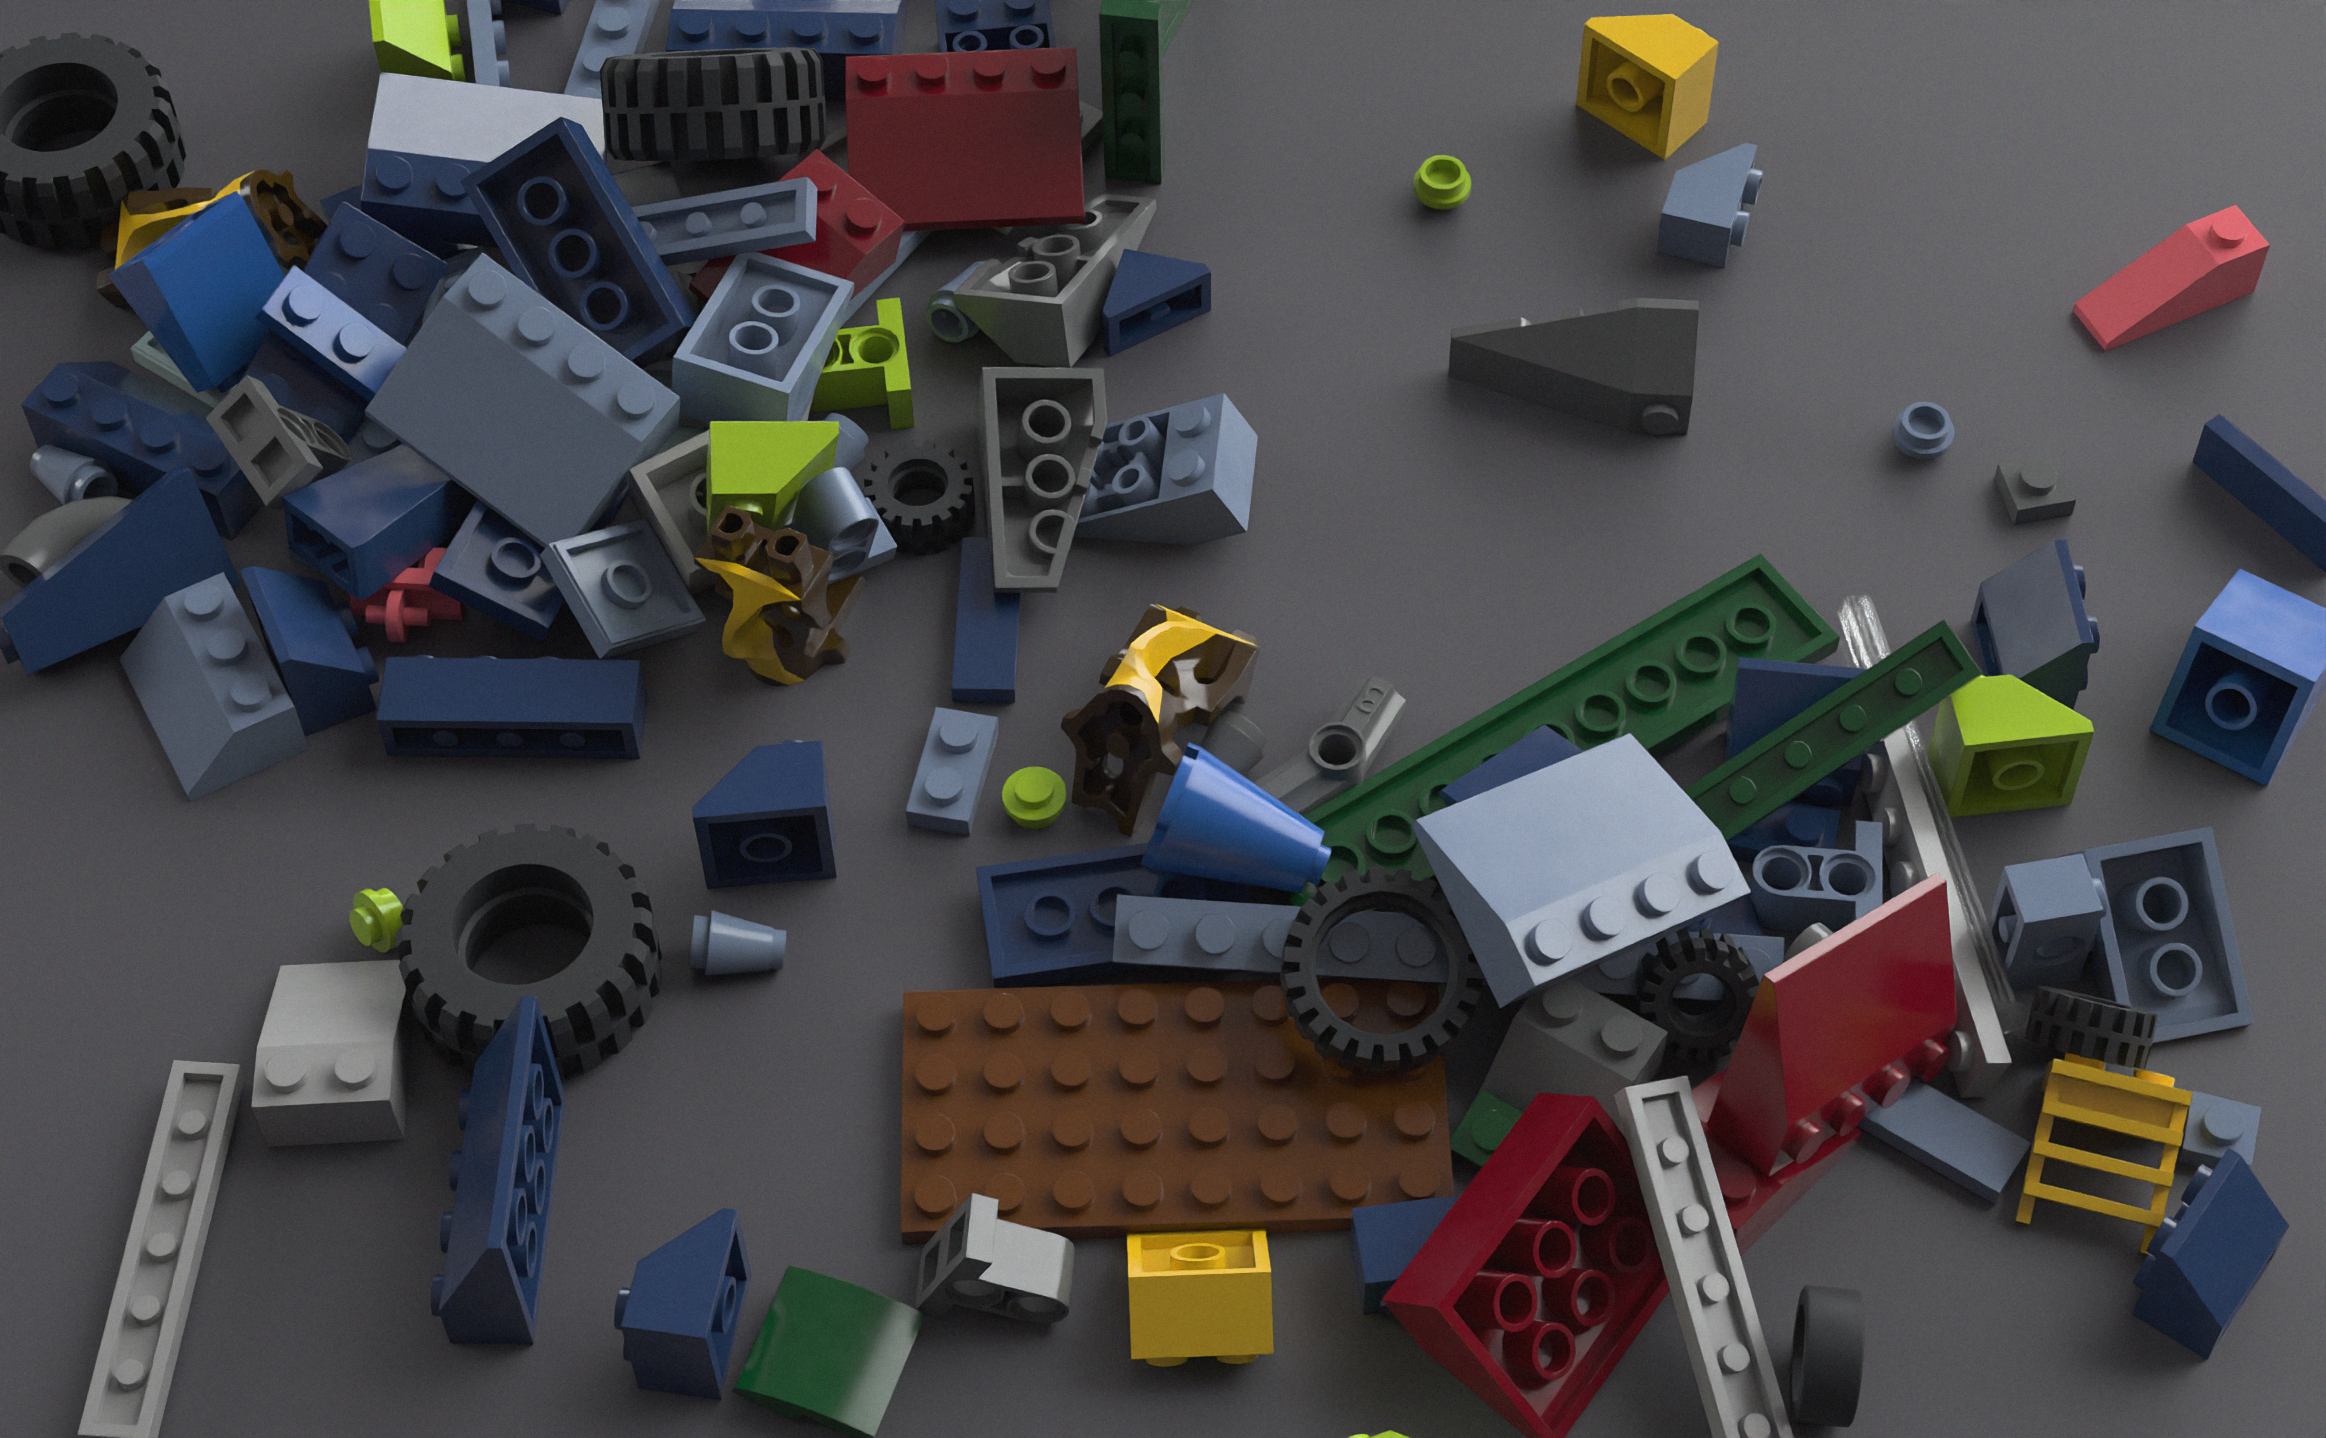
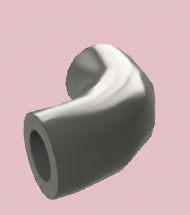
(54, 536)

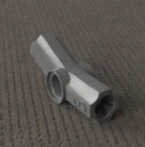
(1349, 738)

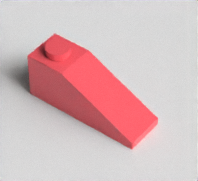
(2177, 279)

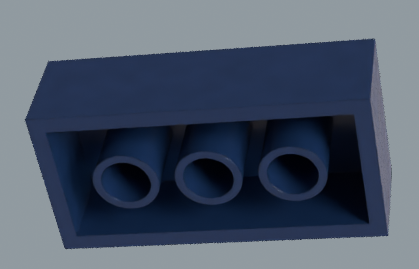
(580, 241)

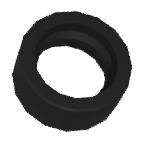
(1827, 1356)

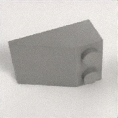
(334, 1055)

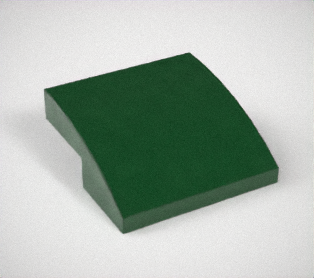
(829, 1352)

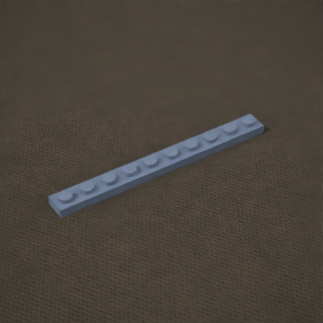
(1358, 947)

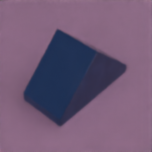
(1152, 297)

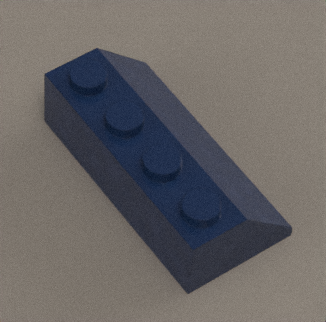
(140, 434)

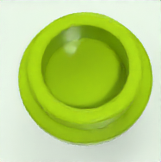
(1442, 182)
(1034, 797)
(376, 918)

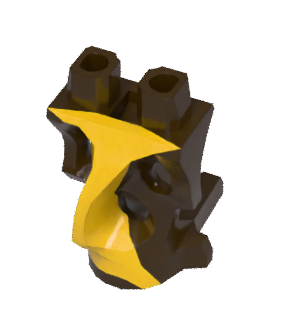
(268, 195)
(782, 608)
(1161, 679)

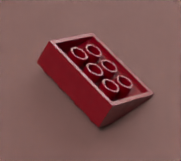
(968, 136)
(1842, 1031)
(1539, 1268)

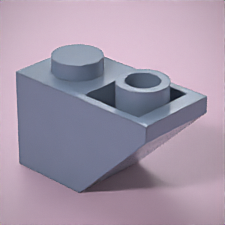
(1707, 205)

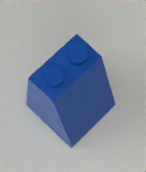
(203, 290)
(2247, 677)

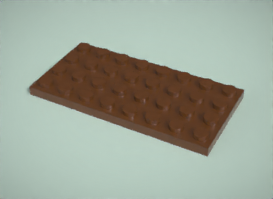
(1162, 1109)

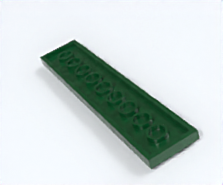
(1649, 681)

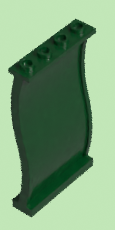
(1132, 51)

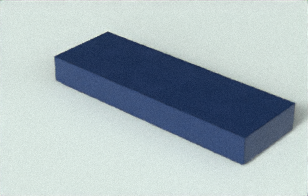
(2264, 486)
(985, 631)

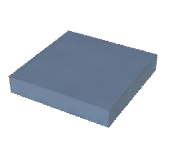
(622, 588)

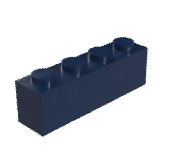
(512, 707)

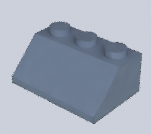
(211, 689)

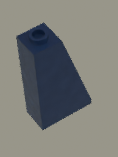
(374, 519)
(116, 575)

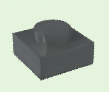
(2035, 488)

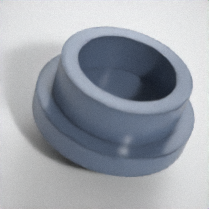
(1923, 431)

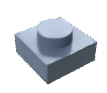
(2215, 1126)

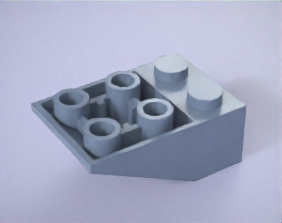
(1172, 476)

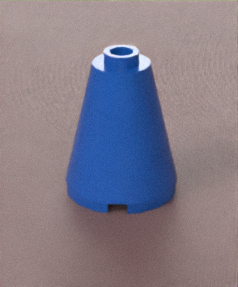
(1232, 830)

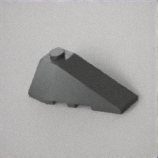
(1053, 293)
(1606, 367)
(1036, 461)

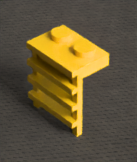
(2133, 1106)

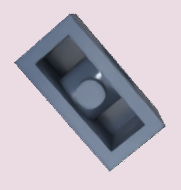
(2046, 920)

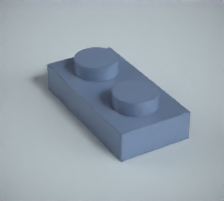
(952, 771)

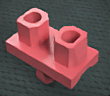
(409, 601)

